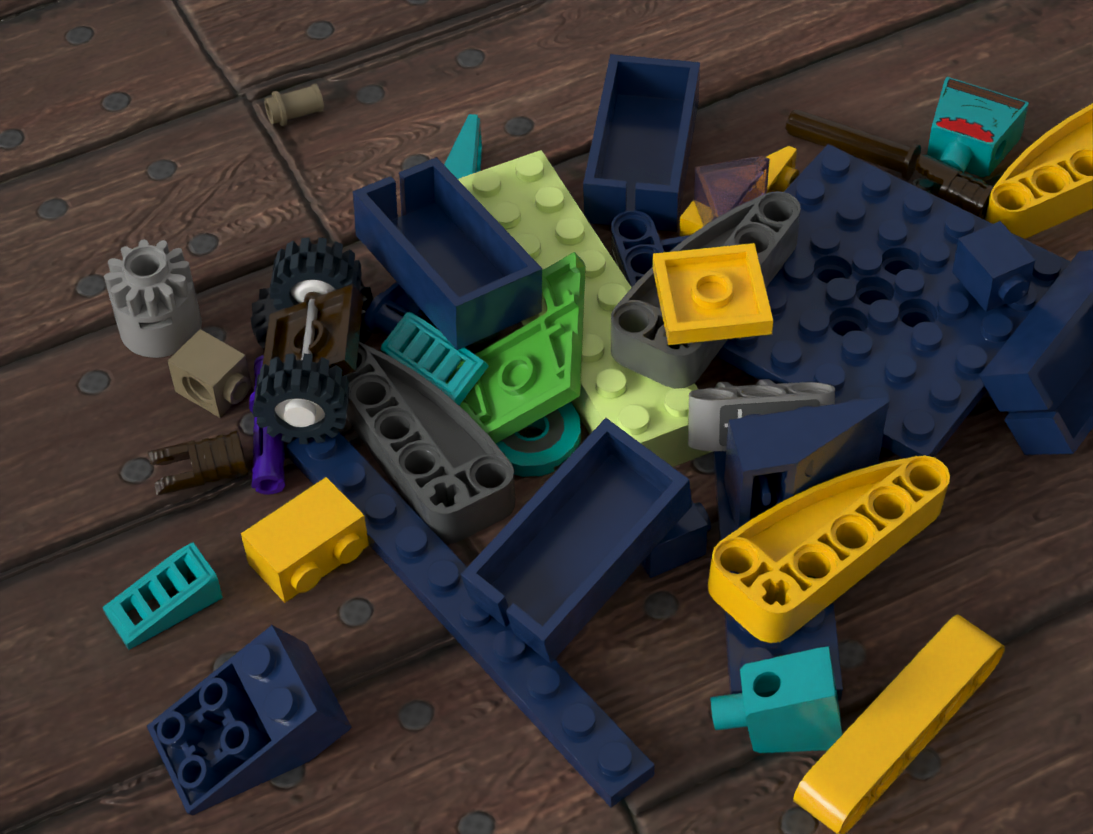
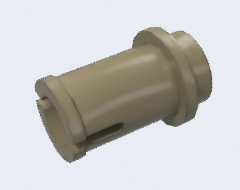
(293, 104)

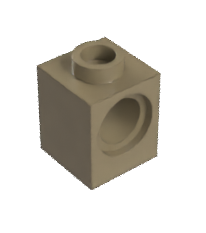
(210, 373)

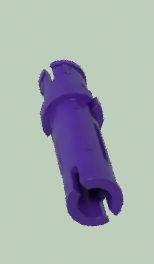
(267, 452)

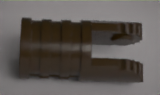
(953, 185)
(210, 461)

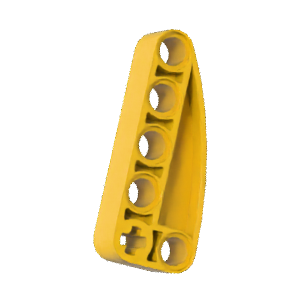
(1047, 180)
(807, 536)

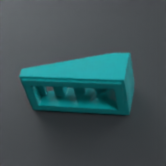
(467, 150)
(413, 338)
(168, 574)

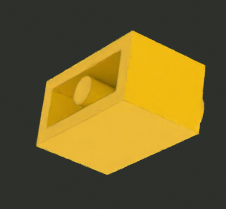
(305, 539)

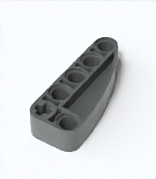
(637, 320)
(429, 448)

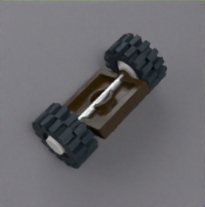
(310, 341)

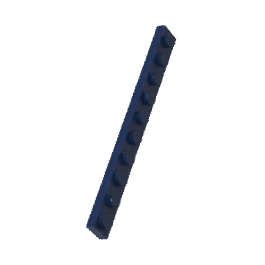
(433, 573)

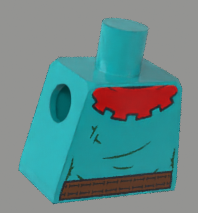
(975, 127)

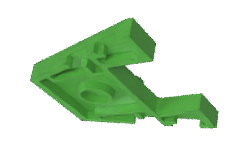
(537, 364)

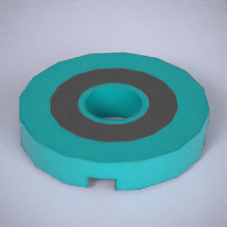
(553, 447)

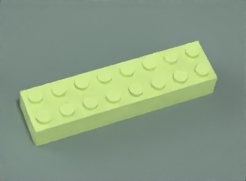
(549, 225)

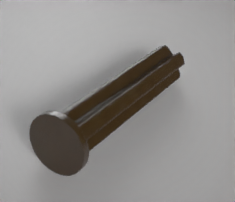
(854, 142)

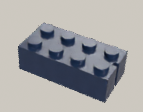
(642, 140)
(448, 253)
(1048, 367)
(578, 539)

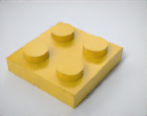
(712, 294)

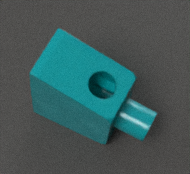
(784, 703)

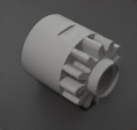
(153, 299)

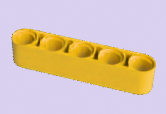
(898, 725)

